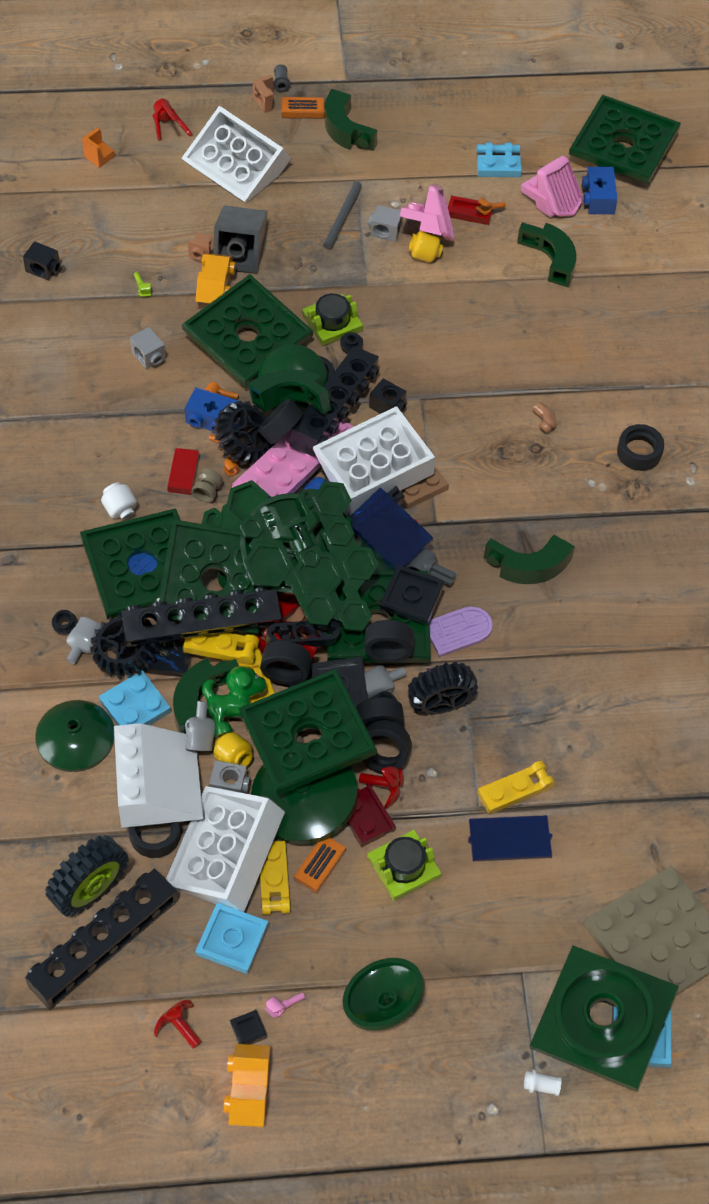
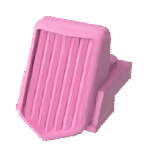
(555, 189)
(433, 215)

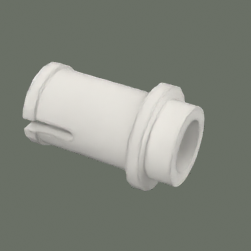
(542, 1083)

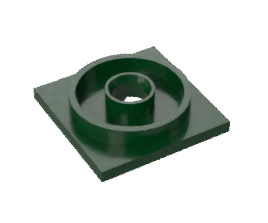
(620, 121)
(245, 307)
(192, 552)
(108, 555)
(351, 643)
(314, 704)
(610, 1051)

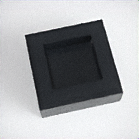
(248, 1028)

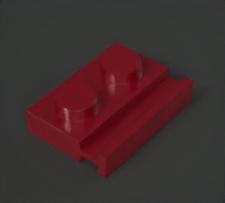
(370, 818)

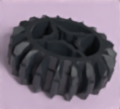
(239, 434)
(128, 658)
(442, 688)

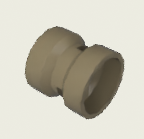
(206, 486)

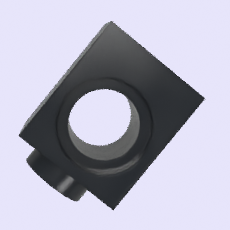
(41, 261)
(387, 396)

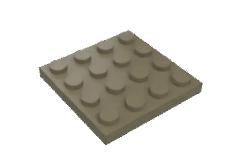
(656, 930)

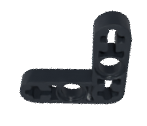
(321, 640)

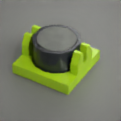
(331, 317)
(403, 862)

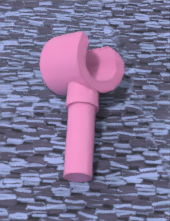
(277, 1008)

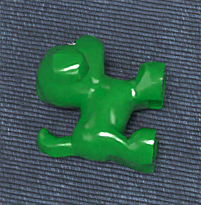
(243, 685)

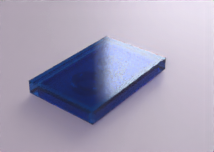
(389, 529)

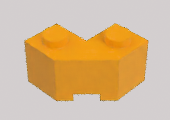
(214, 276)
(249, 1085)

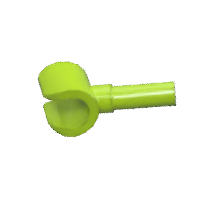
(143, 288)

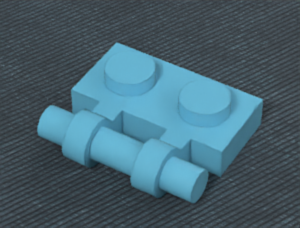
(498, 165)

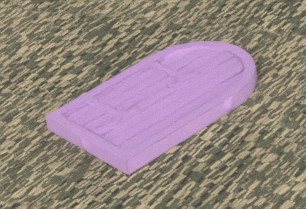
(459, 629)

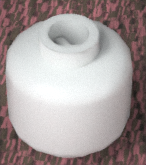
(119, 501)

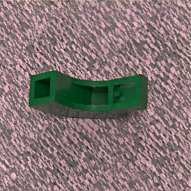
(341, 128)
(555, 245)
(296, 385)
(530, 567)
(190, 688)

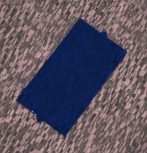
(510, 838)

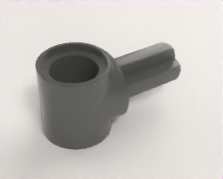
(428, 562)

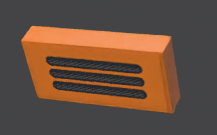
(302, 107)
(319, 864)

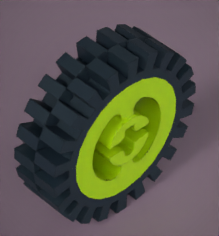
(86, 875)

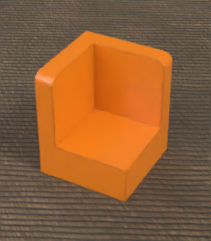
(95, 149)

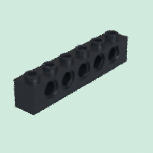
(345, 388)
(190, 627)
(54, 989)

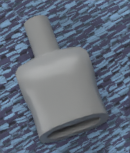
(80, 638)
(380, 680)
(200, 729)

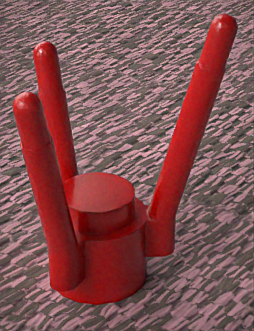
(164, 112)

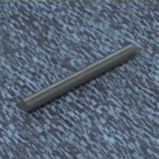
(342, 215)

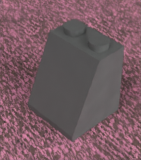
(241, 234)

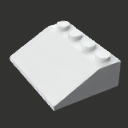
(236, 155)
(376, 455)
(155, 776)
(226, 847)

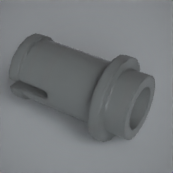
(281, 80)

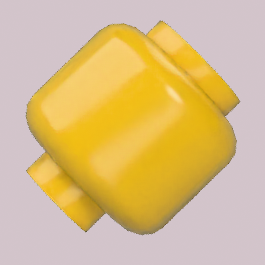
(425, 246)
(233, 749)

